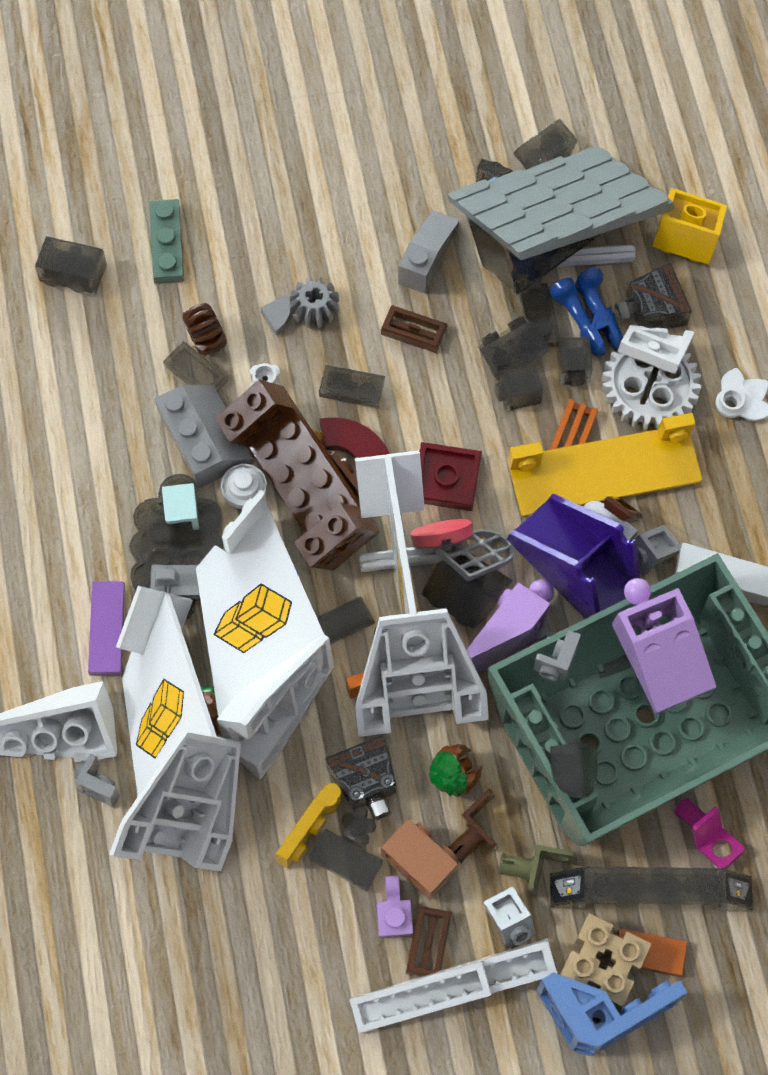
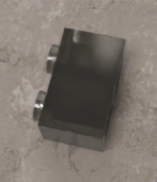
(70, 265)

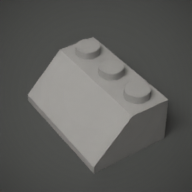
(190, 419)

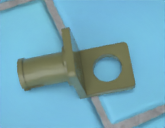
(532, 868)

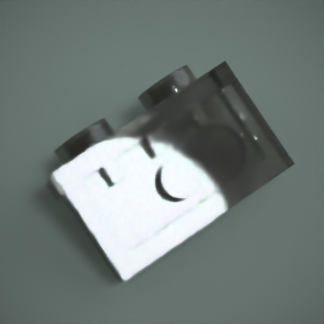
(514, 346)

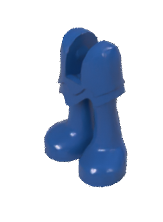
(587, 284)

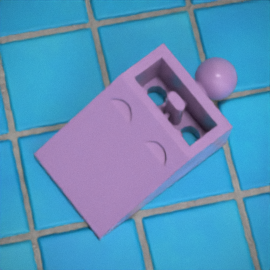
(513, 624)
(666, 656)

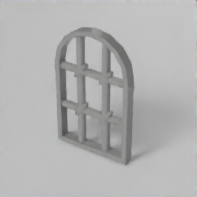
(475, 560)

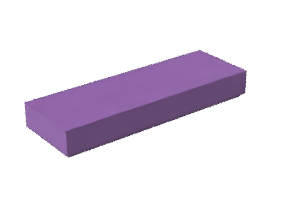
(105, 628)

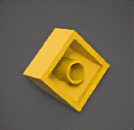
(691, 227)

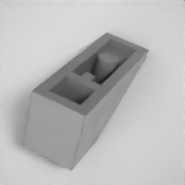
(426, 251)

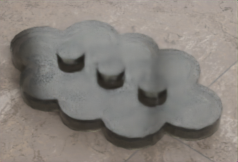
(172, 543)

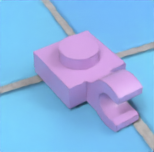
(394, 914)

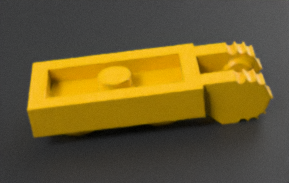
(310, 823)

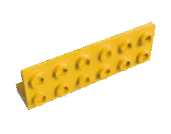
(606, 467)

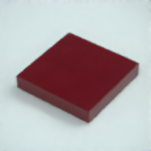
(449, 475)

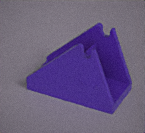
(578, 553)

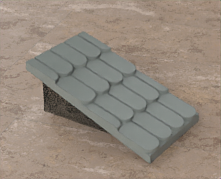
(551, 211)

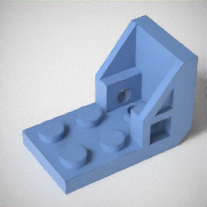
(576, 1003)

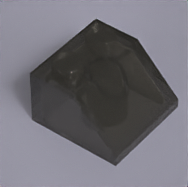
(465, 600)

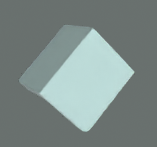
(180, 504)

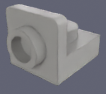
(655, 547)
(564, 653)
(97, 787)
(510, 917)

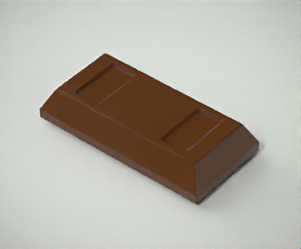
(622, 509)

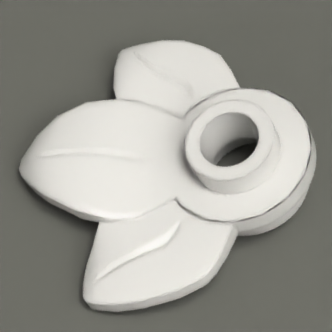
(745, 394)

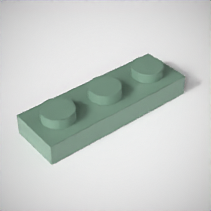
(166, 241)

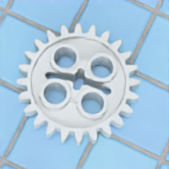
(677, 392)

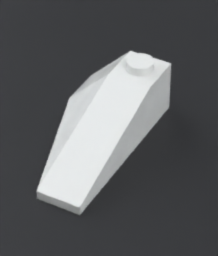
(62, 726)

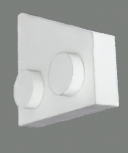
(656, 346)

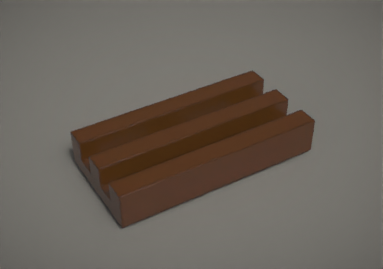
(412, 333)
(433, 913)

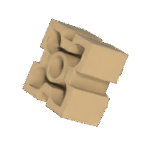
(598, 941)

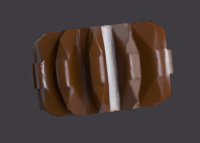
(204, 329)

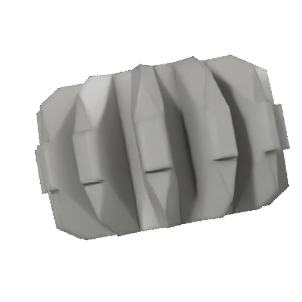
(303, 304)

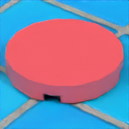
(434, 533)

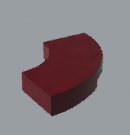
(351, 438)

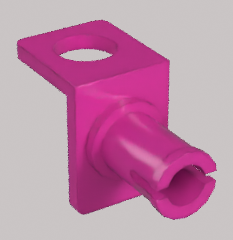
(708, 831)

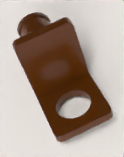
(474, 834)

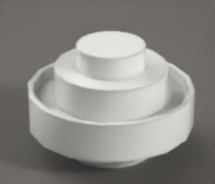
(242, 484)

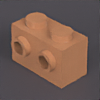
(420, 858)

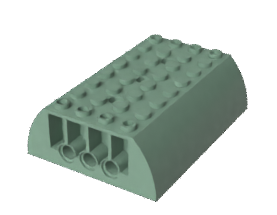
(640, 761)

